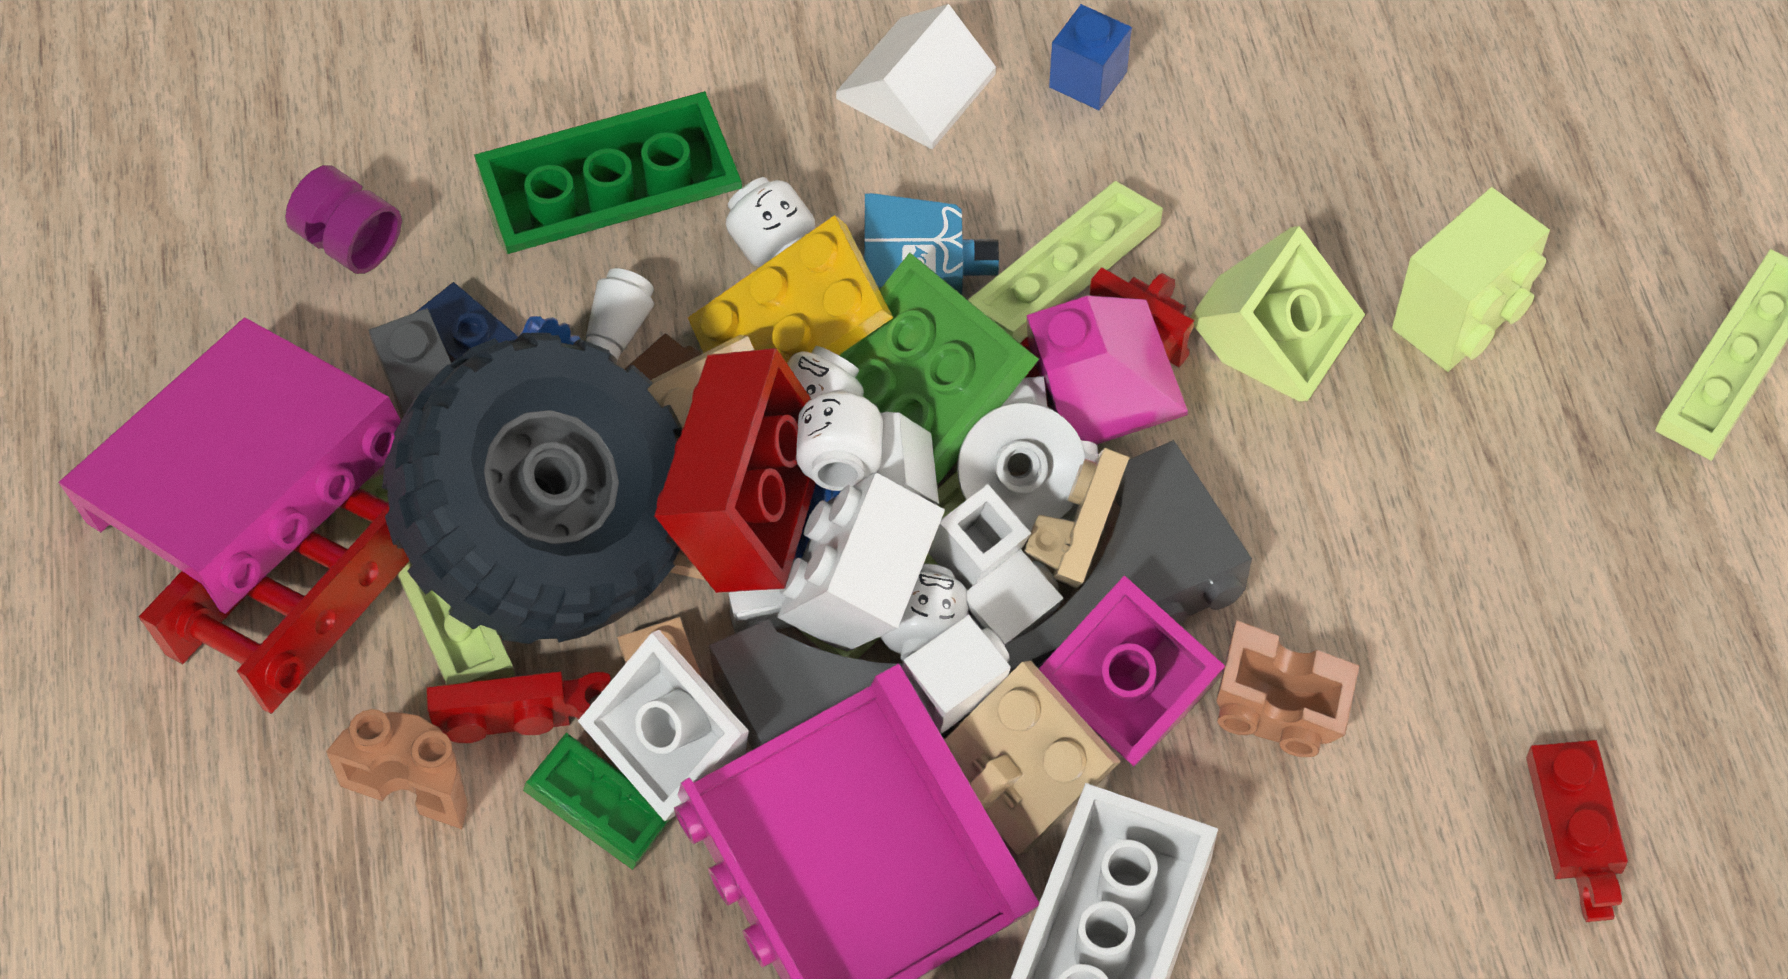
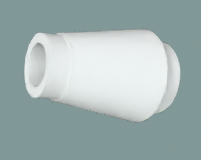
(618, 310)

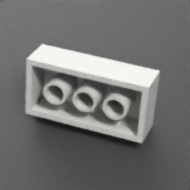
(1117, 892)

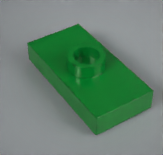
(596, 800)

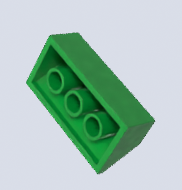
(605, 172)

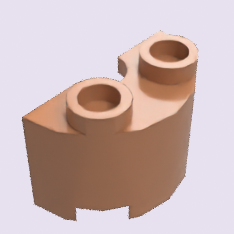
(1284, 693)
(401, 753)

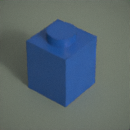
(1090, 57)

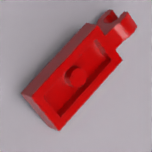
(511, 704)
(1579, 822)

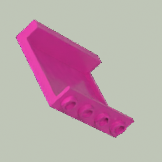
(236, 460)
(856, 843)

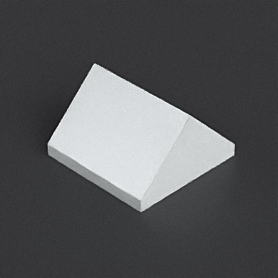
(920, 75)
(663, 724)

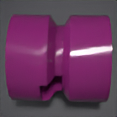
(343, 219)

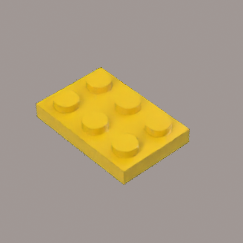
(799, 299)

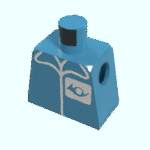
(928, 232)

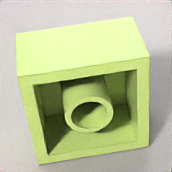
(1471, 280)

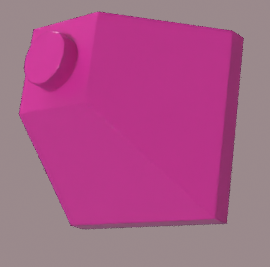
(1104, 366)
(1131, 671)

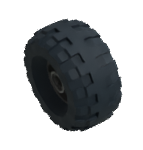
(534, 488)

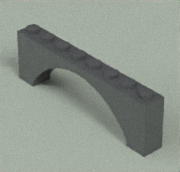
(1164, 541)

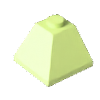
(1279, 315)

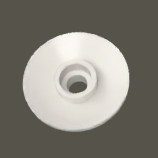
(1053, 455)

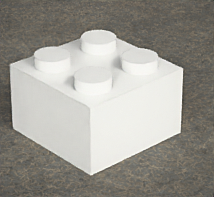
(860, 562)

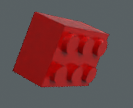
(735, 477)

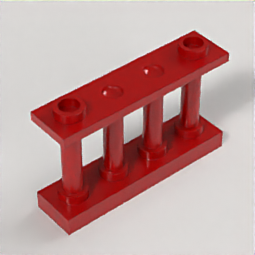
(187, 616)

